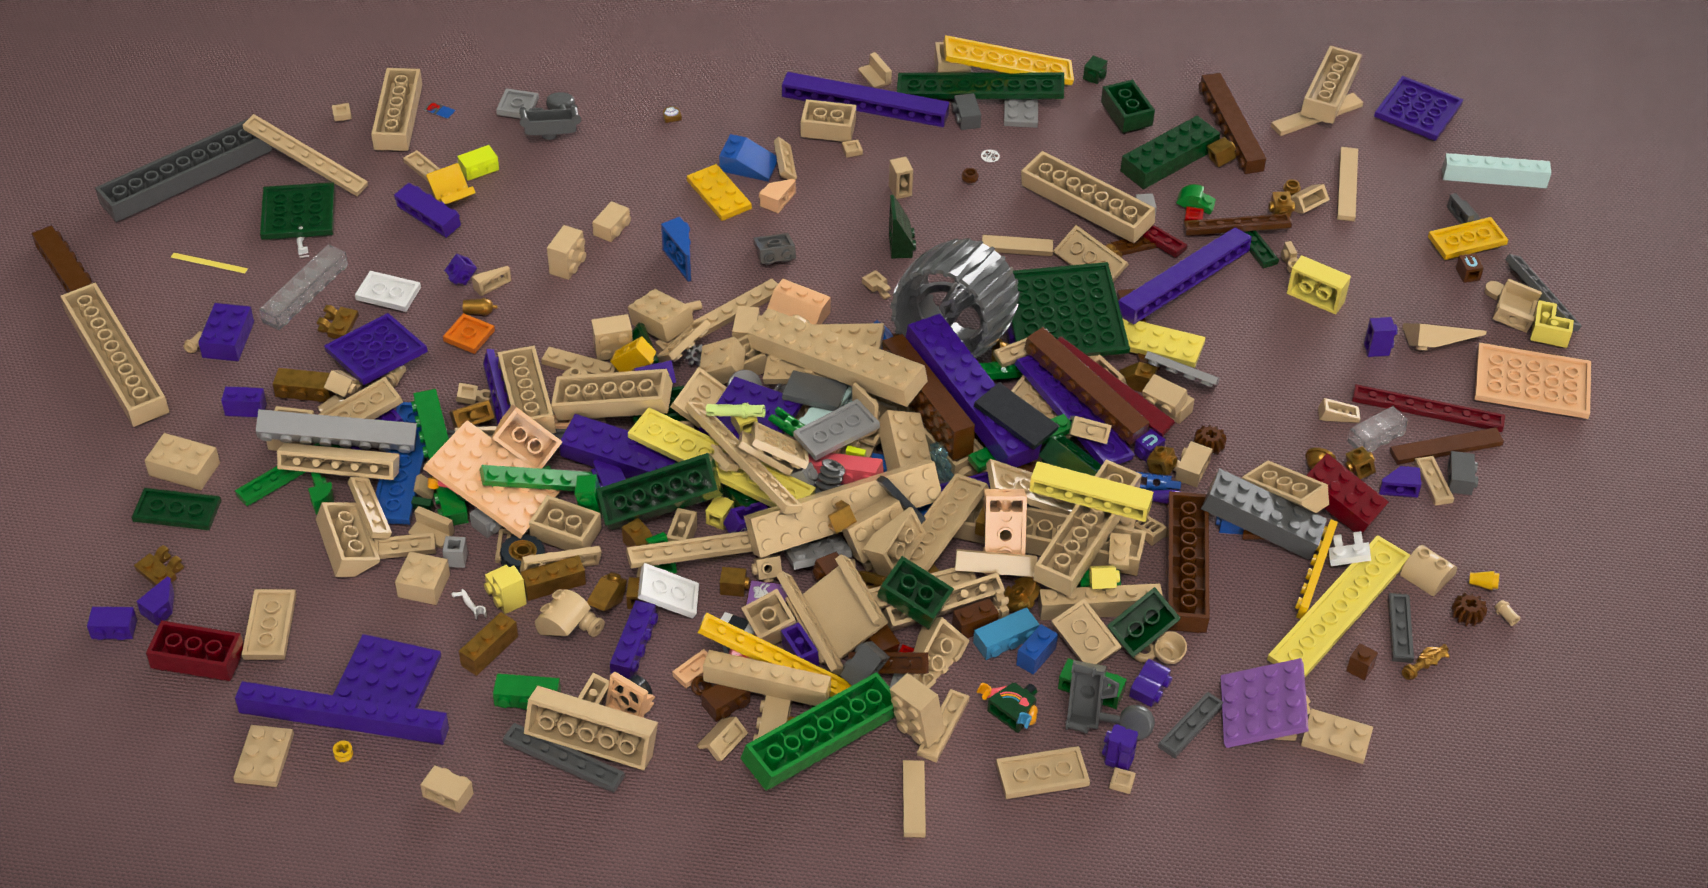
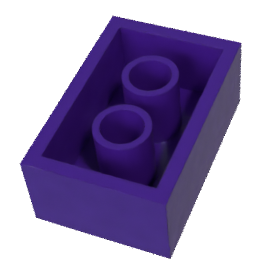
(226, 332)

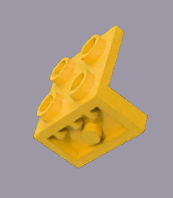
(449, 184)

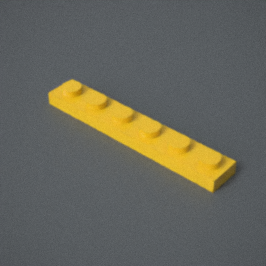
(1313, 574)

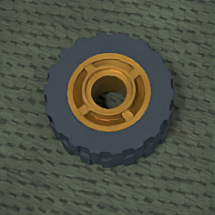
(515, 548)

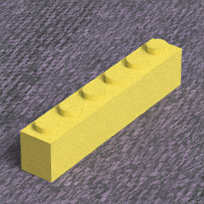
(1091, 491)

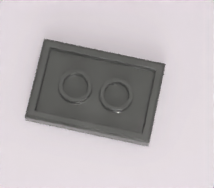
(814, 391)

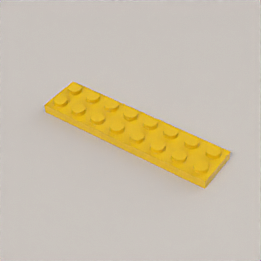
(1003, 58)

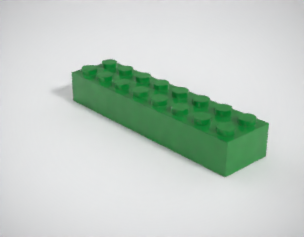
(819, 731)

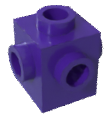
(460, 269)

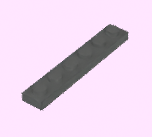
(1529, 277)
(565, 758)

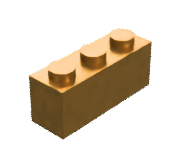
(301, 385)
(553, 576)
(488, 643)

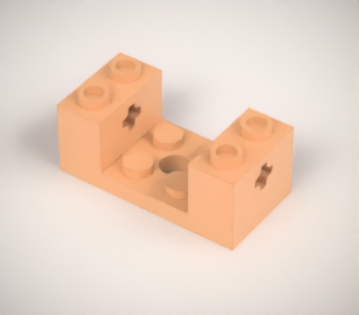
(1005, 511)

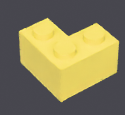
(1549, 328)
(506, 588)

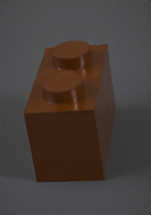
(974, 617)
(724, 700)

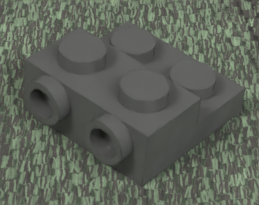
(775, 248)

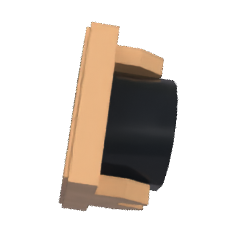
(629, 694)

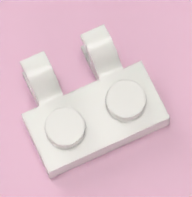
(1350, 553)

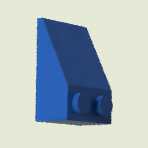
(747, 159)
(677, 244)

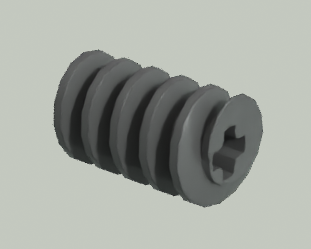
(830, 475)

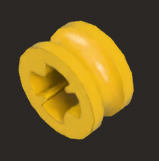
(345, 746)

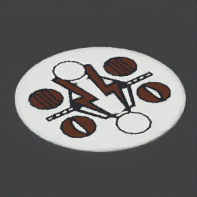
(990, 155)

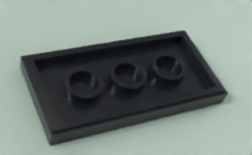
(1016, 416)

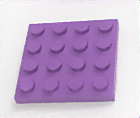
(1264, 703)

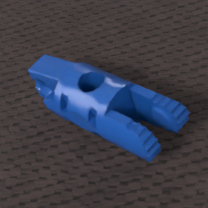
(1165, 482)

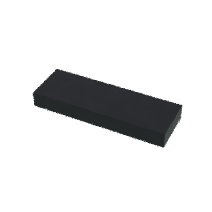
(895, 492)

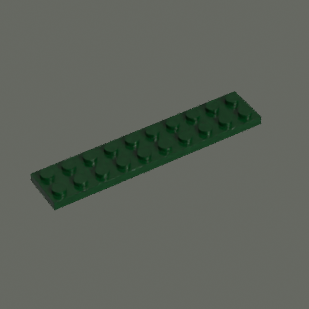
(983, 85)

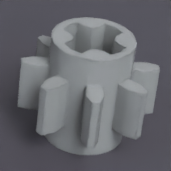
(689, 355)

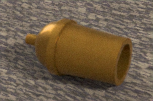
(478, 306)

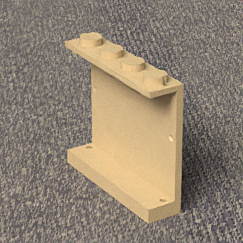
(843, 608)

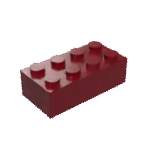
(1349, 497)
(195, 650)

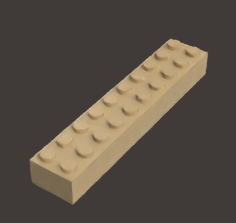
(115, 354)
(837, 357)
(1043, 526)
(776, 531)

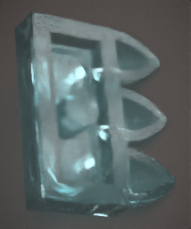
(939, 456)

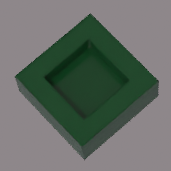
(423, 502)

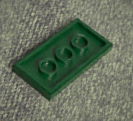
(176, 509)

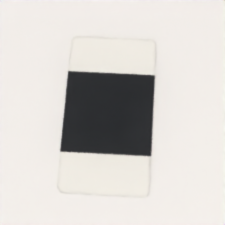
(737, 622)

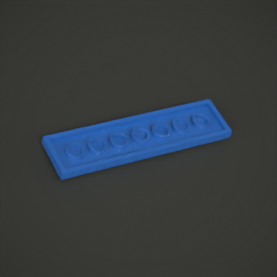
(397, 494)

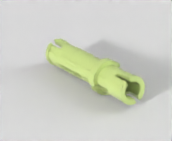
(735, 410)

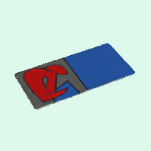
(439, 109)

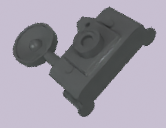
(548, 123)
(1086, 698)

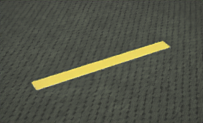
(209, 263)

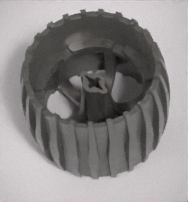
(980, 282)

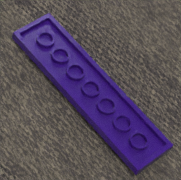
(1067, 403)

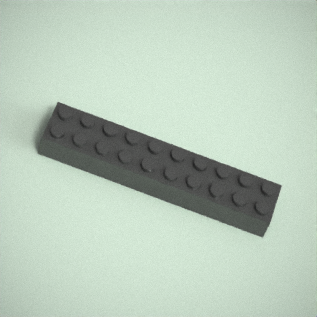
(179, 171)

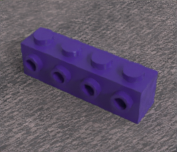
(427, 209)
(634, 639)

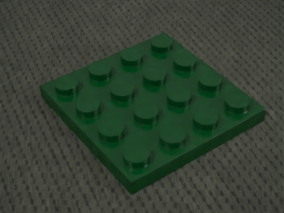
(294, 206)

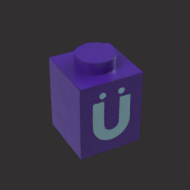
(1147, 443)

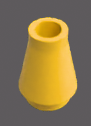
(1486, 580)

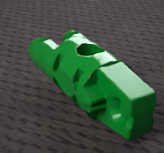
(789, 424)

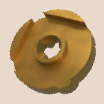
(1022, 593)

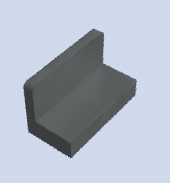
(1461, 209)

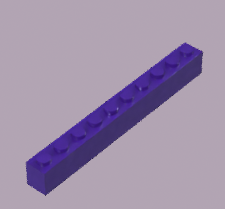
(867, 99)
(1184, 275)
(342, 712)

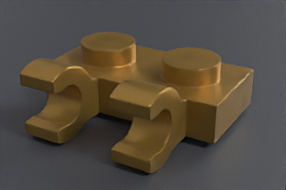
(342, 321)
(153, 568)

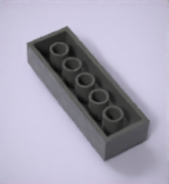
(1264, 514)

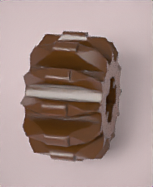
(1211, 438)
(1469, 609)

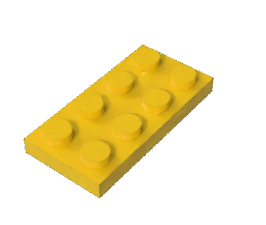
(719, 192)
(1467, 238)

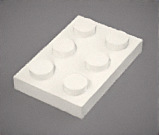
(388, 291)
(668, 590)

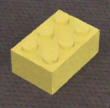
(1318, 284)

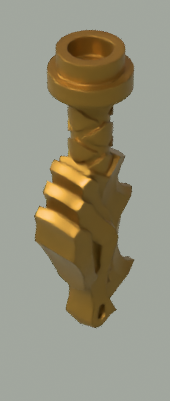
(1428, 657)

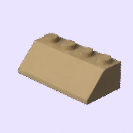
(1290, 485)
(346, 539)

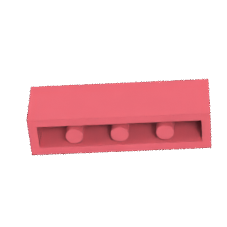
(855, 466)

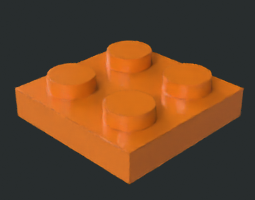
(468, 333)

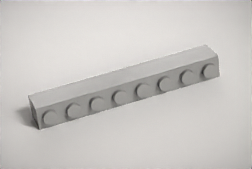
(336, 430)

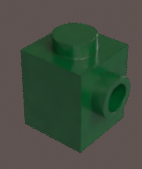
(1095, 69)

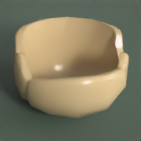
(1170, 647)

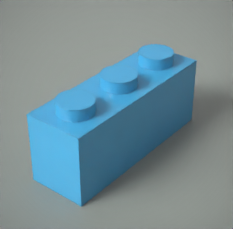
(1005, 633)

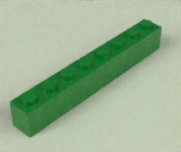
(434, 436)

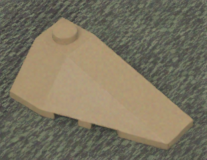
(1434, 336)
(943, 646)

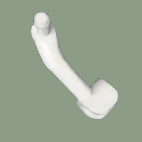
(301, 250)
(477, 610)

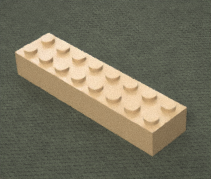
(1088, 196)
(1081, 537)

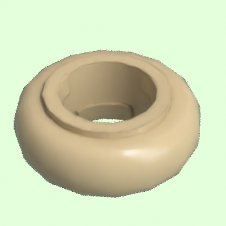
(1140, 657)

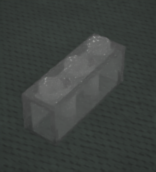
(1378, 430)

